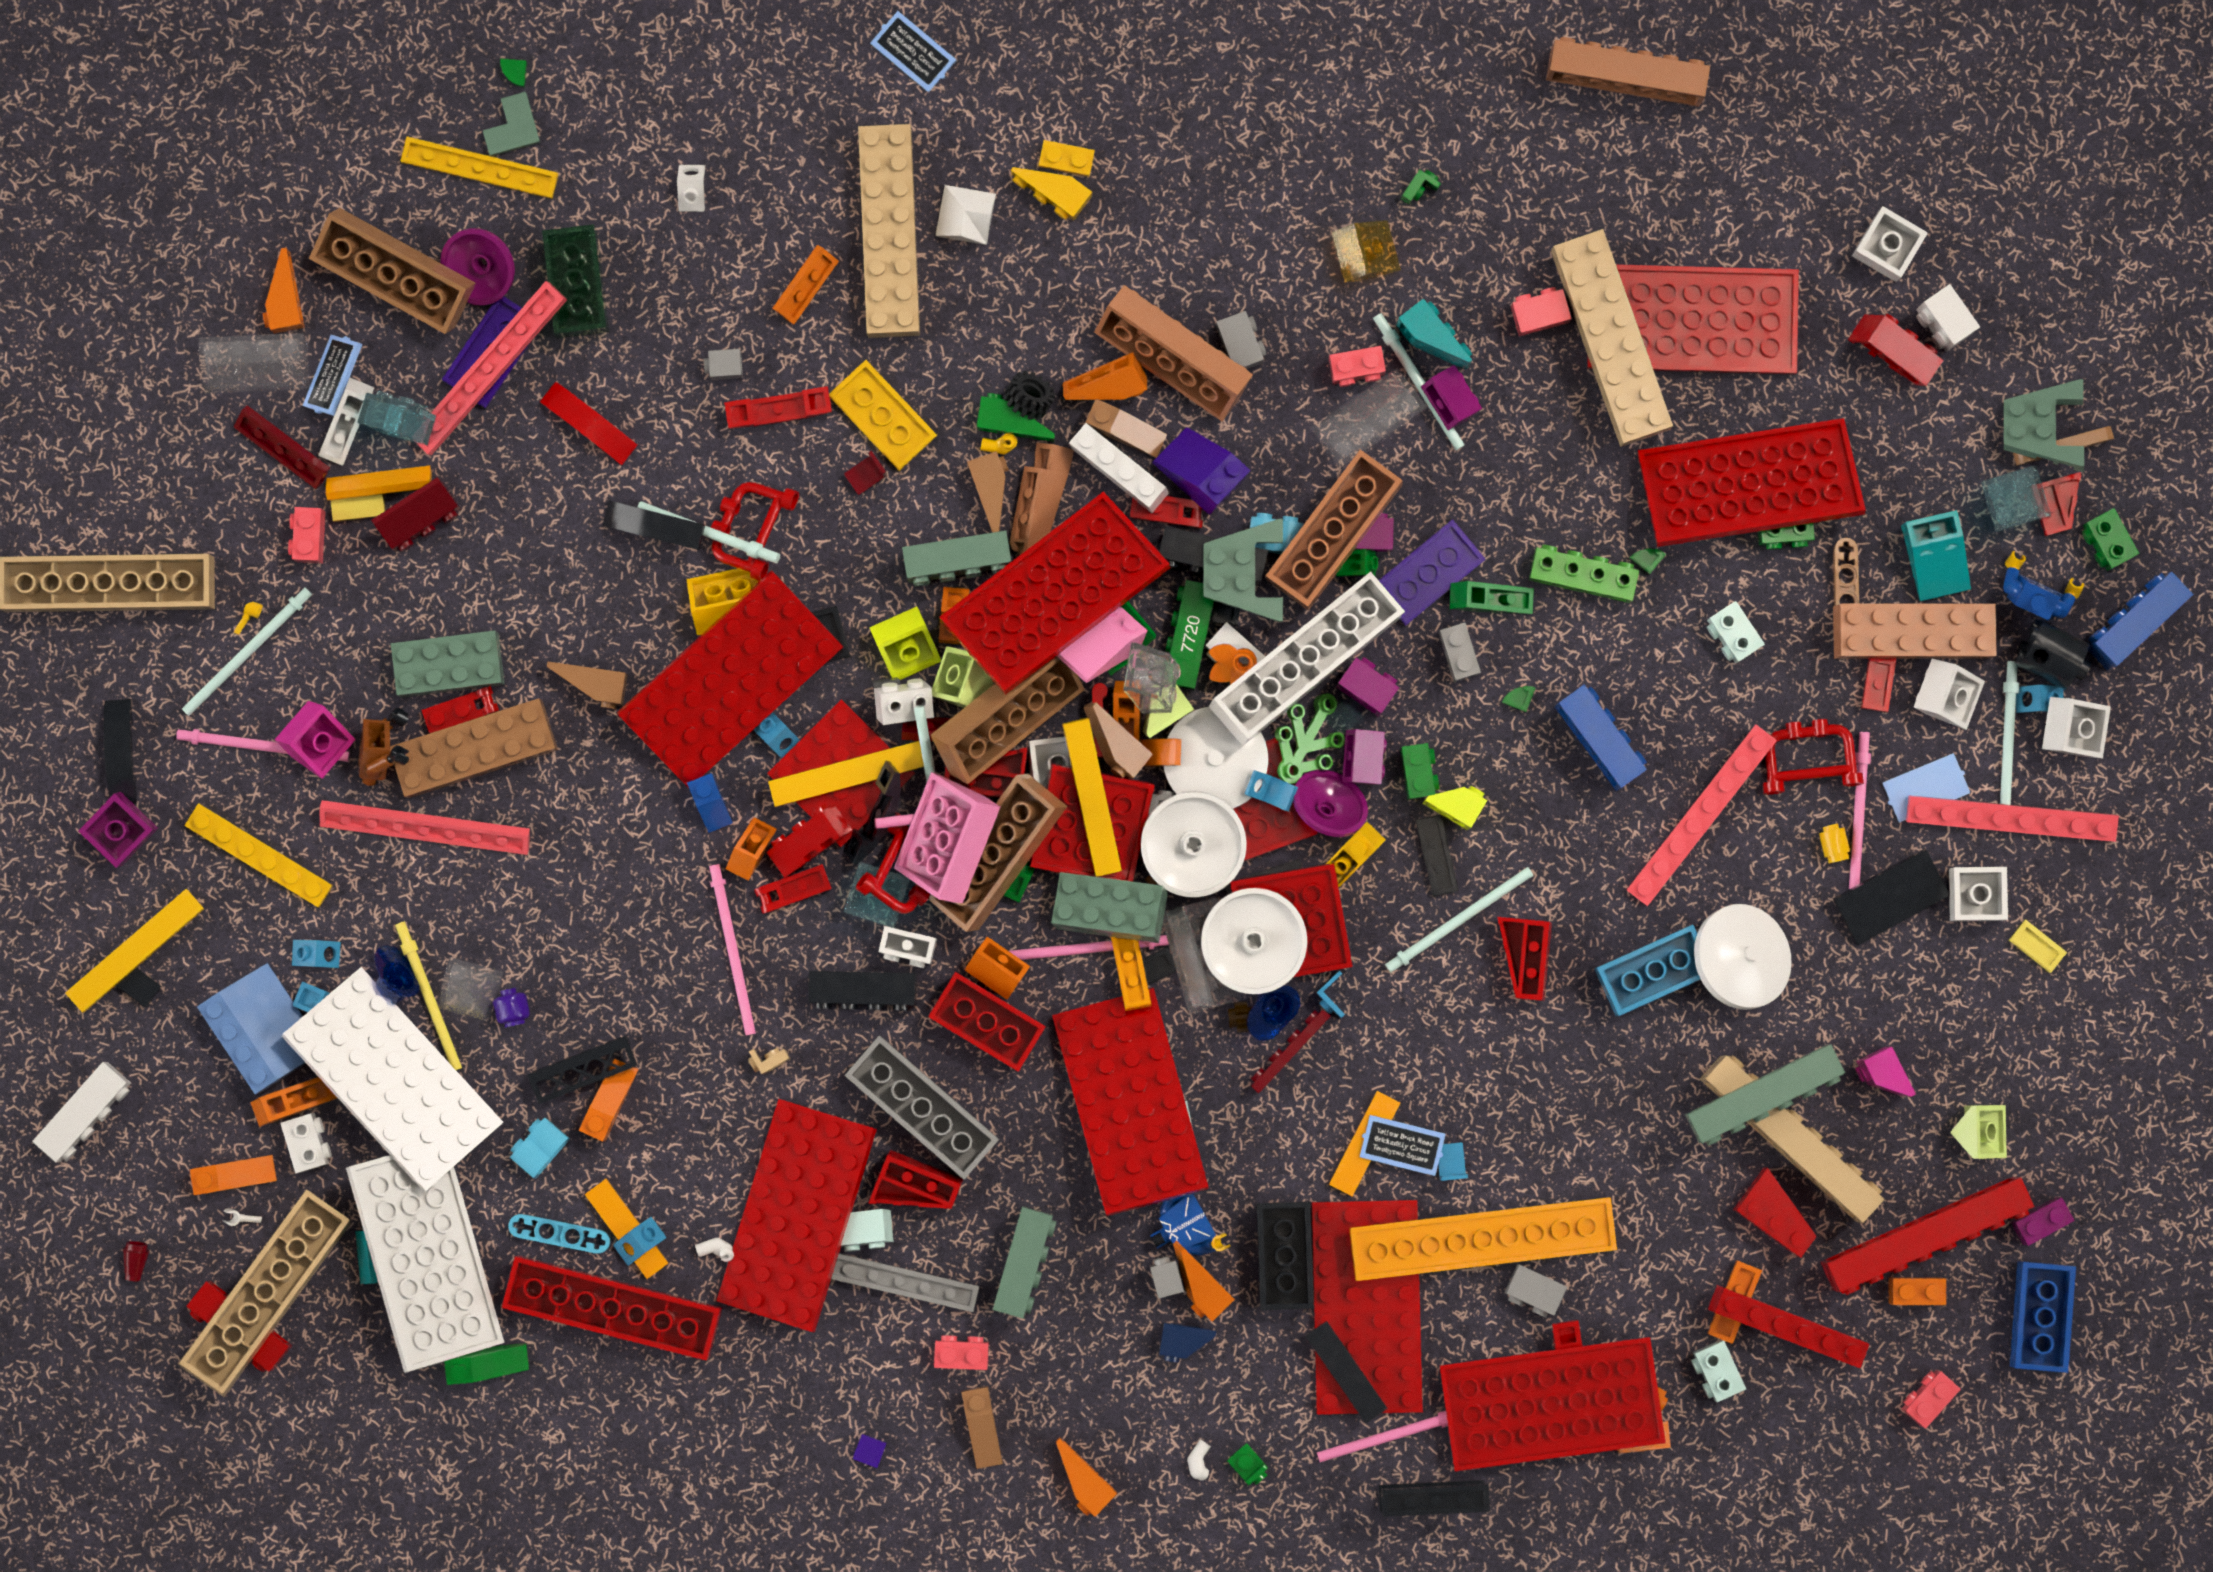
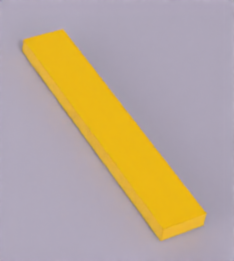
(479, 167)
(844, 774)
(1092, 797)
(134, 951)

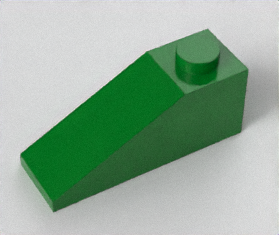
(999, 418)
(1491, 598)
(487, 1364)

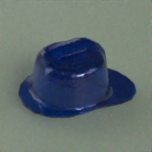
(395, 974)
(1273, 1012)

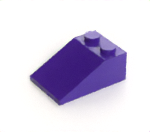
(1201, 469)

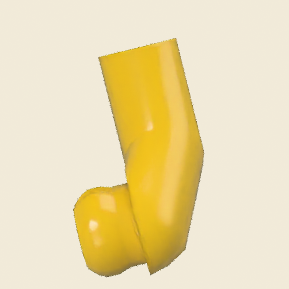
(1001, 445)

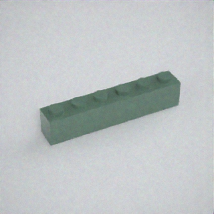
(1764, 1094)

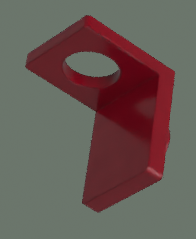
(865, 474)

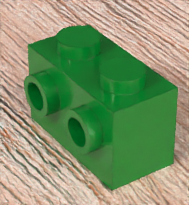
(1795, 535)
(2109, 540)
(1418, 771)

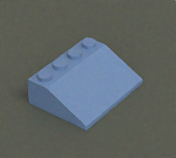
(250, 1027)

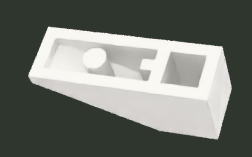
(345, 422)

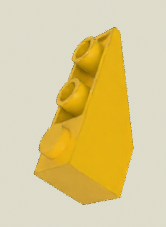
(1061, 191)
(1356, 852)

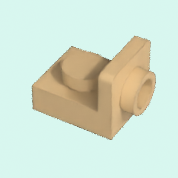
(773, 1059)

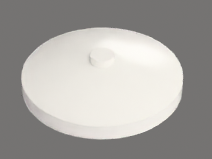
(1215, 759)
(1193, 844)
(1254, 940)
(1742, 956)

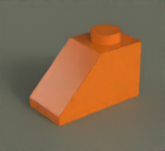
(750, 848)

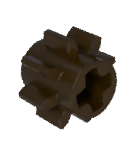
(1238, 1016)

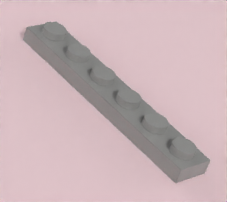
(905, 1282)

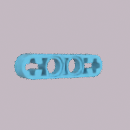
(560, 1230)

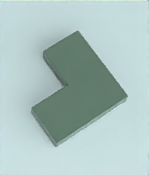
(518, 131)

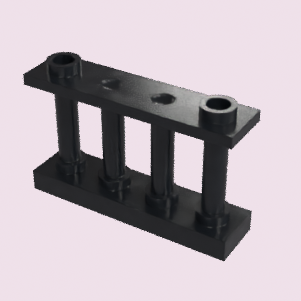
(1434, 1498)

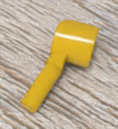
(251, 609)

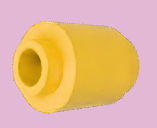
(1834, 843)

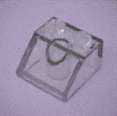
(1151, 679)

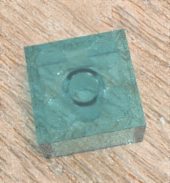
(397, 417)
(2016, 499)
(870, 907)

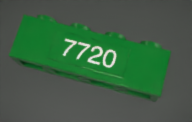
(1190, 632)

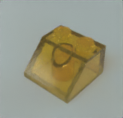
(1365, 250)

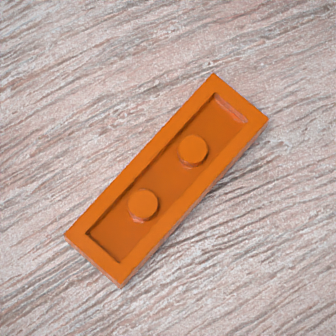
(805, 284)
(1743, 1281)

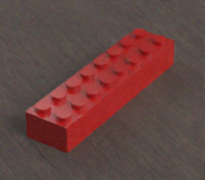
(1927, 1234)
(611, 1307)

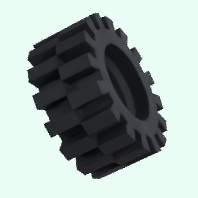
(1029, 395)

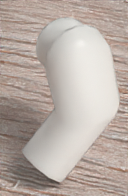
(716, 1246)
(1196, 1463)

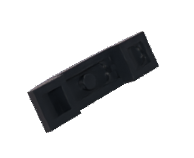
(654, 525)
(119, 748)
(864, 841)

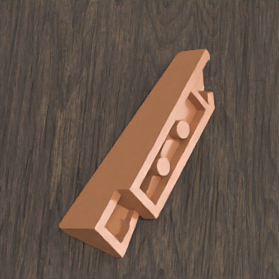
(1040, 495)

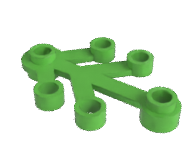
(1305, 740)

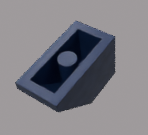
(1183, 1340)

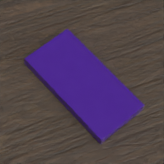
(489, 328)
(1431, 570)

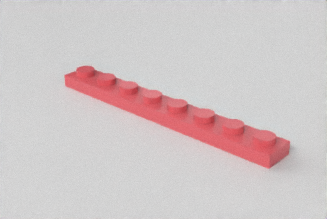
(493, 363)
(1701, 815)
(2012, 818)
(424, 827)

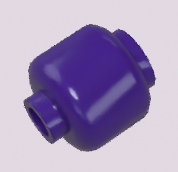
(511, 1007)

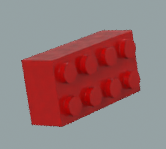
(987, 1021)

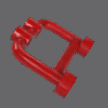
(731, 506)
(1818, 729)
(873, 885)

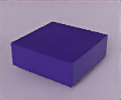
(869, 1450)

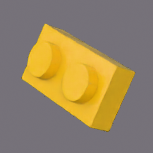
(1066, 158)

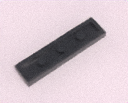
(1346, 1372)

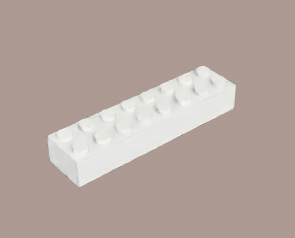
(1306, 659)

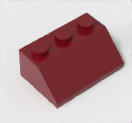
(416, 515)

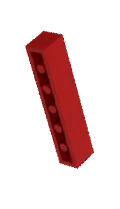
(1788, 1326)

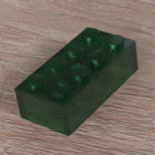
(576, 272)

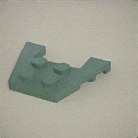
(2031, 424)
(1231, 570)

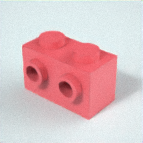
(1541, 311)
(1357, 365)
(307, 535)
(961, 1354)
(1930, 1398)

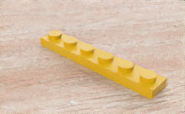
(258, 855)

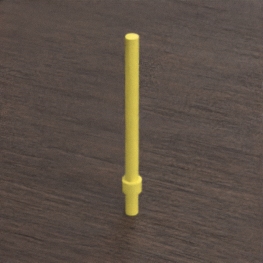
(410, 949)

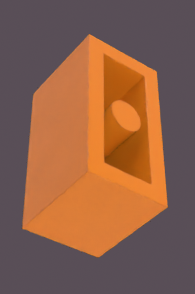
(997, 968)
(1917, 1290)

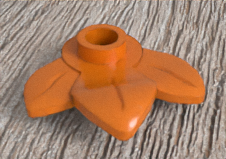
(1228, 666)

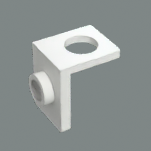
(691, 188)

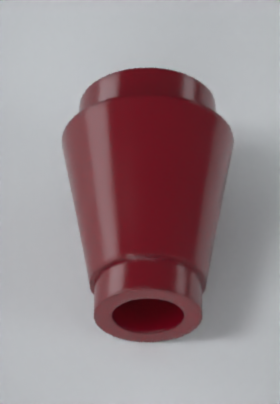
(135, 1258)

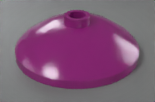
(464, 255)
(1329, 804)

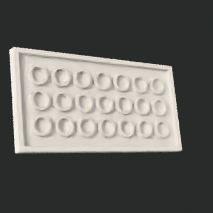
(392, 1079)
(425, 1264)

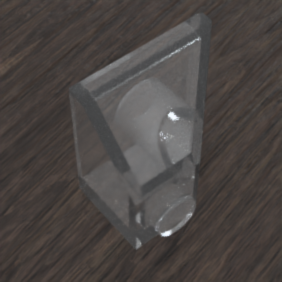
(470, 989)

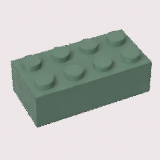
(956, 557)
(447, 664)
(1109, 907)
(1023, 1262)

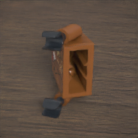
(375, 747)

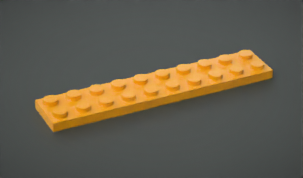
(1483, 1238)

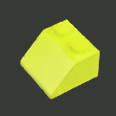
(905, 644)
(1458, 805)

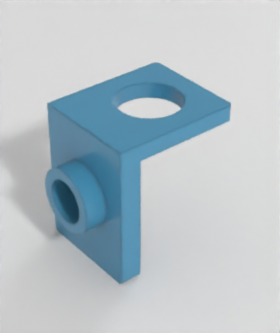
(2040, 697)
(773, 732)
(1272, 790)
(312, 953)
(1328, 1005)
(1452, 1163)
(641, 1238)

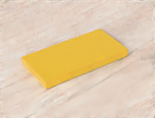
(882, 415)

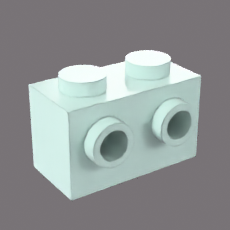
(1734, 632)
(868, 1228)
(1718, 1371)

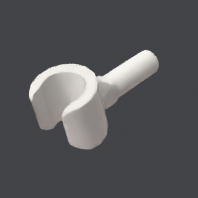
(240, 1218)

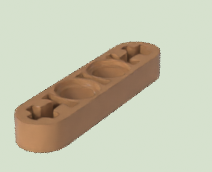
(2084, 439)
(1841, 588)

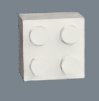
(1889, 244)
(1946, 318)
(2076, 727)
(1978, 894)

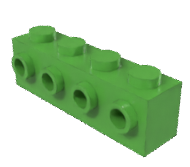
(1584, 574)

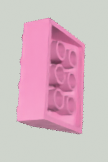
(1103, 645)
(946, 838)

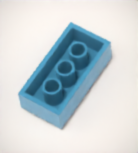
(1650, 971)

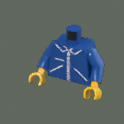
(2036, 596)
(1187, 1224)

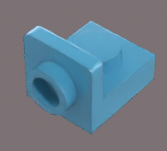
(309, 996)

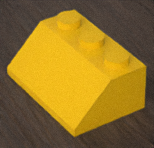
(715, 594)

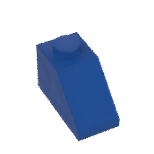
(710, 802)

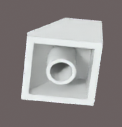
(1949, 693)

